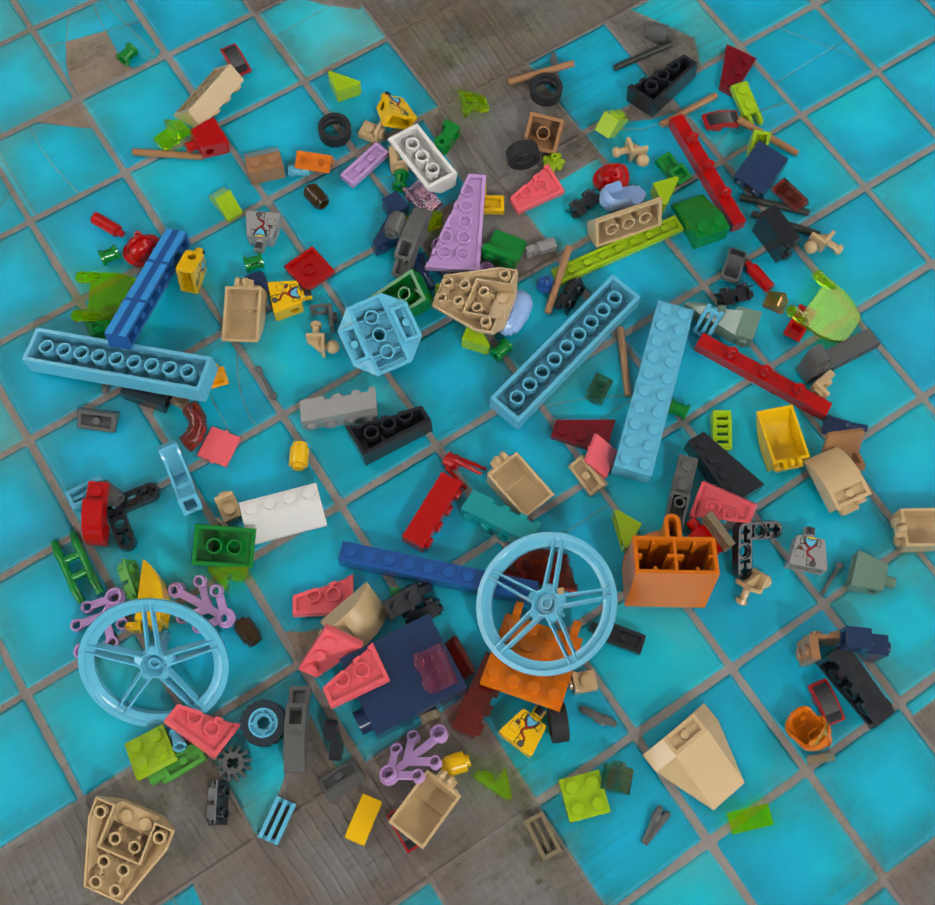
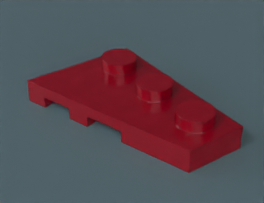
(735, 68)
(580, 432)

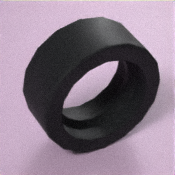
(546, 100)
(330, 119)
(519, 148)
(558, 725)

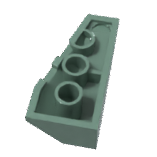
(735, 325)

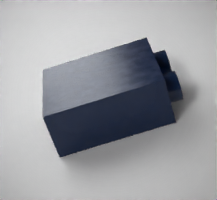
(403, 697)

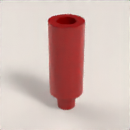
(107, 225)
(759, 276)

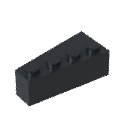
(660, 88)
(389, 433)
(721, 468)
(856, 686)

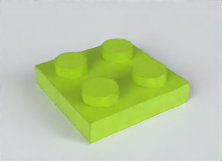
(150, 752)
(583, 796)

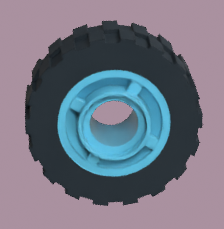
(252, 717)

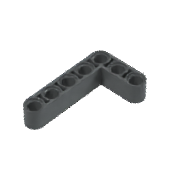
(820, 361)

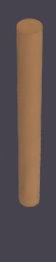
(527, 76)
(691, 108)
(776, 141)
(166, 154)
(558, 279)
(624, 362)

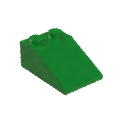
(701, 221)
(410, 288)
(223, 545)

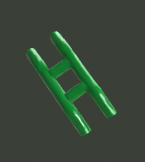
(87, 570)

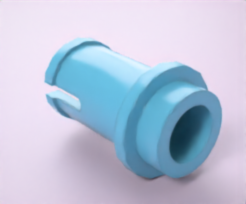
(292, 171)
(178, 741)

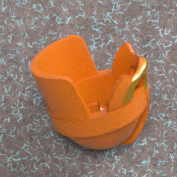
(808, 729)

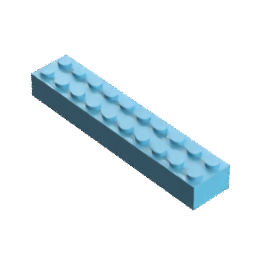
(564, 352)
(138, 369)
(652, 392)

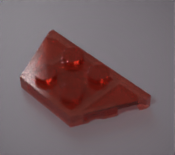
(534, 565)

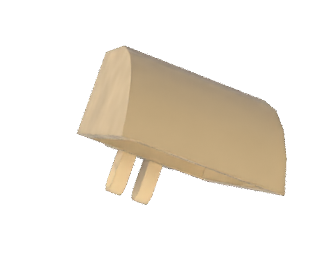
(244, 311)
(838, 480)
(517, 483)
(914, 529)
(358, 615)
(426, 807)

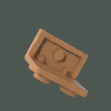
(849, 442)
(808, 647)

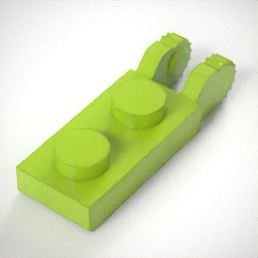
(746, 103)

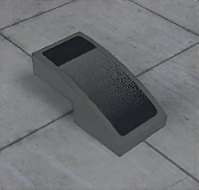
(733, 265)

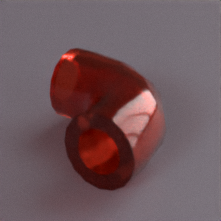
(196, 426)

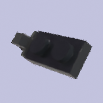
(405, 599)
(623, 638)

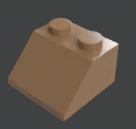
(545, 131)
(264, 165)

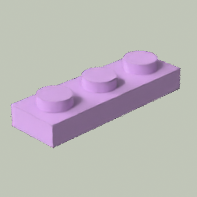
(364, 165)

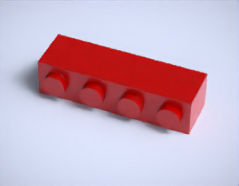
(432, 512)

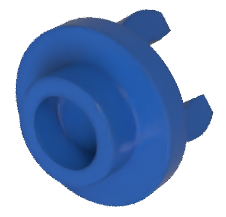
(544, 284)

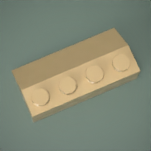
(210, 96)
(625, 222)

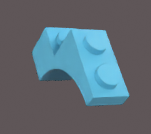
(180, 477)

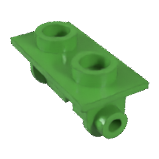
(129, 571)

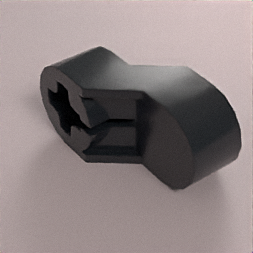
(336, 745)

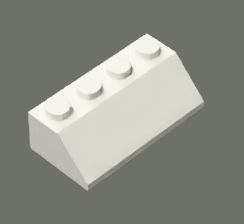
(424, 159)
(284, 513)

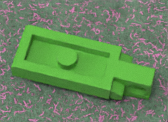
(187, 760)

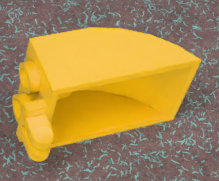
(781, 439)
(150, 586)

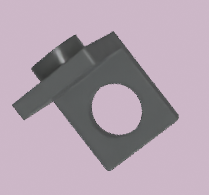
(327, 310)

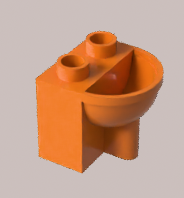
(669, 568)

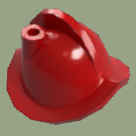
(611, 173)
(139, 248)

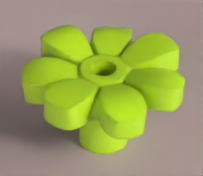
(554, 161)

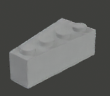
(339, 410)

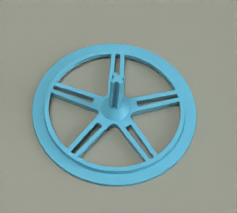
(546, 603)
(153, 661)

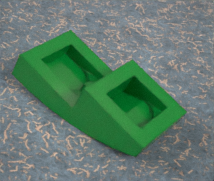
(671, 168)

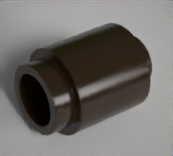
(316, 196)
(247, 631)

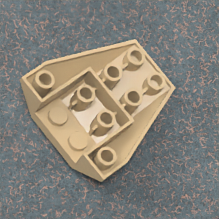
(478, 298)
(697, 759)
(122, 846)

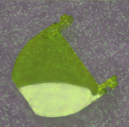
(105, 295)
(830, 313)

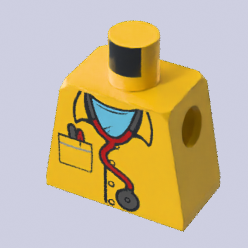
(395, 112)
(191, 270)
(287, 298)
(525, 730)

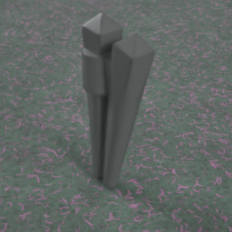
(655, 824)

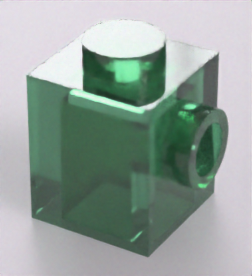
(598, 389)
(617, 778)

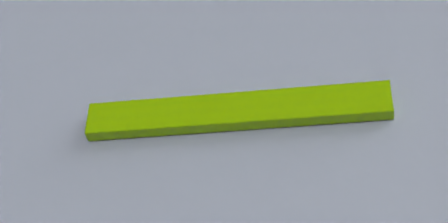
(619, 249)

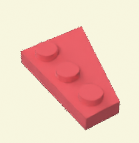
(537, 191)
(723, 503)
(322, 600)
(327, 650)
(358, 678)
(202, 730)

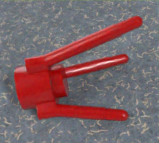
(454, 461)

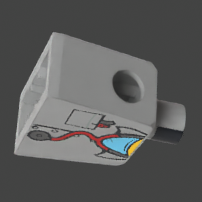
(262, 229)
(807, 553)

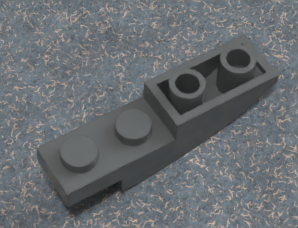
(410, 241)
(681, 487)
(296, 729)

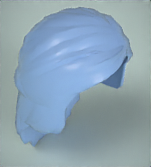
(615, 197)
(519, 313)

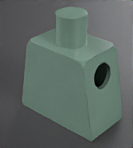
(868, 575)

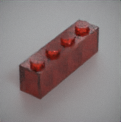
(475, 705)

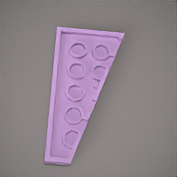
(461, 236)

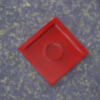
(309, 269)

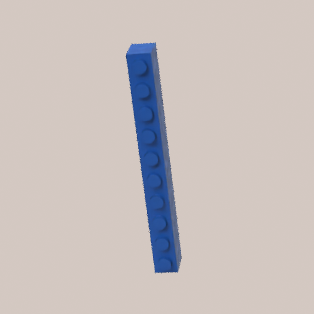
(425, 570)

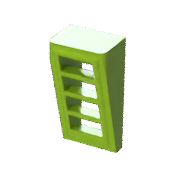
(726, 420)

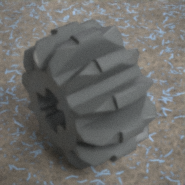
(234, 755)

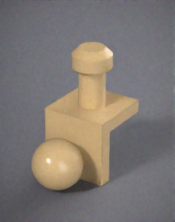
(633, 152)
(819, 242)
(318, 340)
(755, 583)

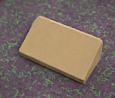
(587, 476)

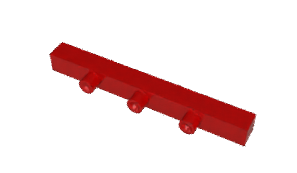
(706, 172)
(763, 376)

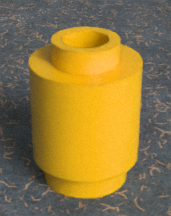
(299, 455)
(456, 763)

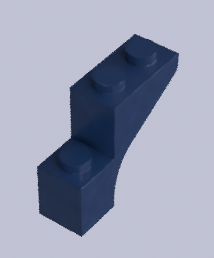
(390, 203)
(862, 641)

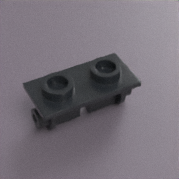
(577, 206)
(574, 290)
(741, 292)
(429, 606)
(219, 793)

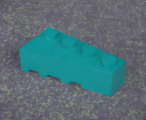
(497, 519)

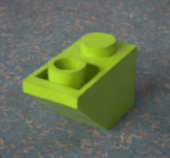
(611, 123)

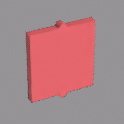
(219, 447)
(600, 455)

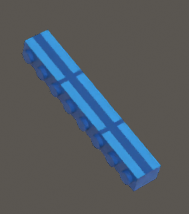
(147, 289)

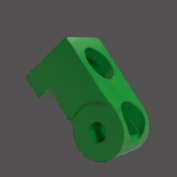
(448, 137)

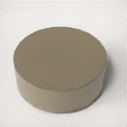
(430, 716)

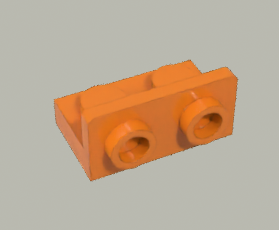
(314, 162)

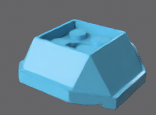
(389, 317)

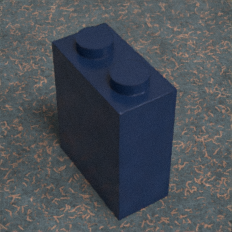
(760, 169)

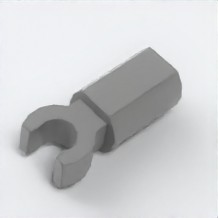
(541, 247)

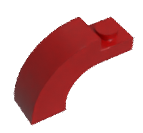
(94, 514)

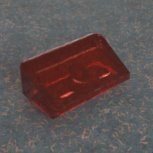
(790, 195)
(460, 657)

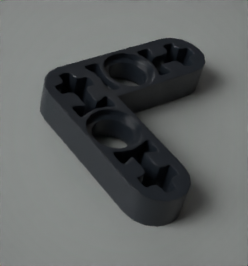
(124, 508)
(748, 535)

